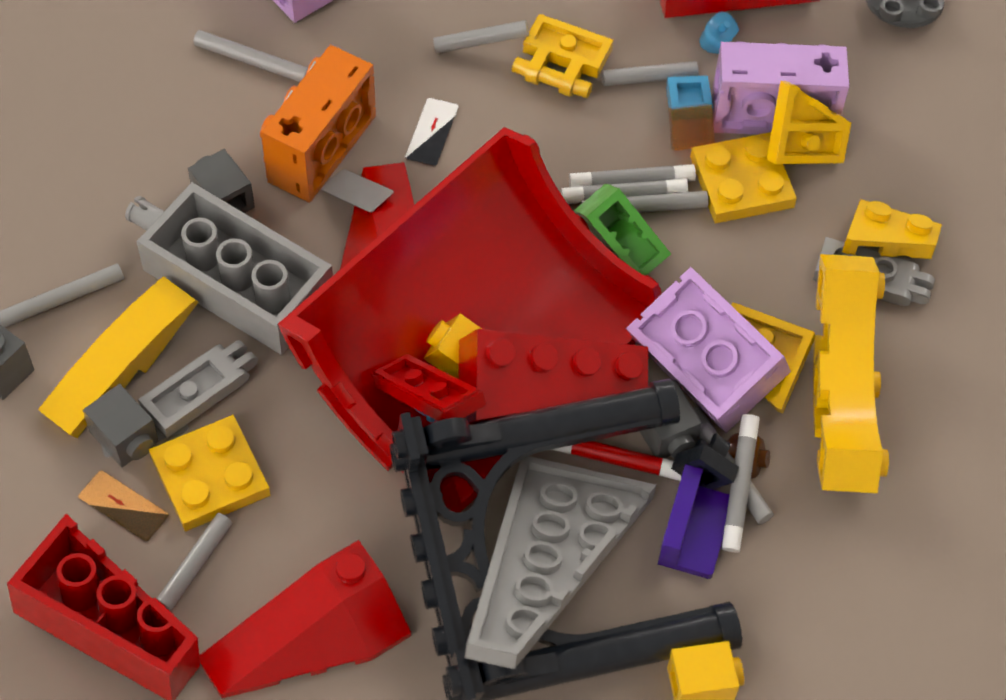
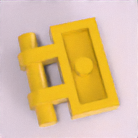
(566, 46)

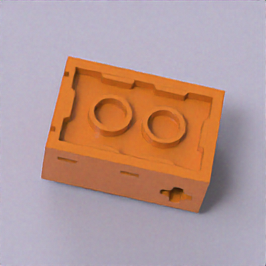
(318, 122)

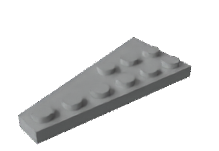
(548, 545)

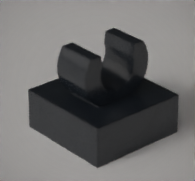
(711, 458)

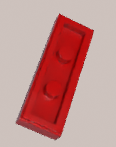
(428, 389)

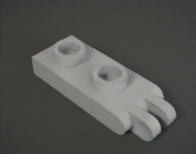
(902, 277)
(198, 386)

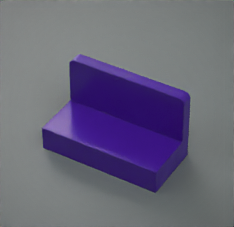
(694, 527)

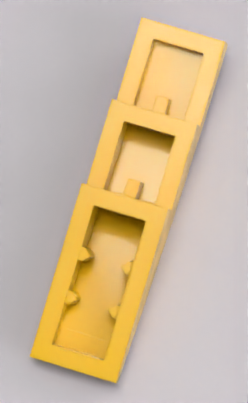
(118, 353)

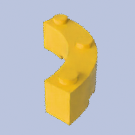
(845, 375)

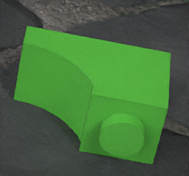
(622, 229)

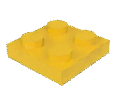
(741, 178)
(209, 472)

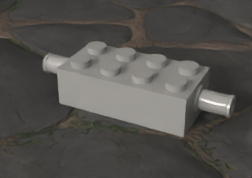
(227, 261)

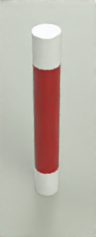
(623, 458)

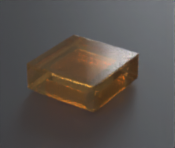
(691, 126)

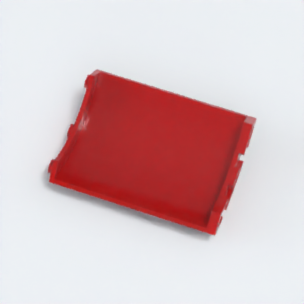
(478, 245)

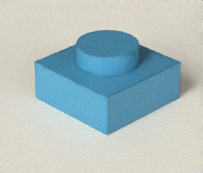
(688, 91)

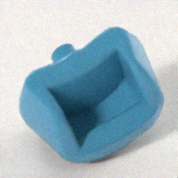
(719, 29)

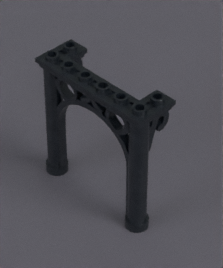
(517, 436)

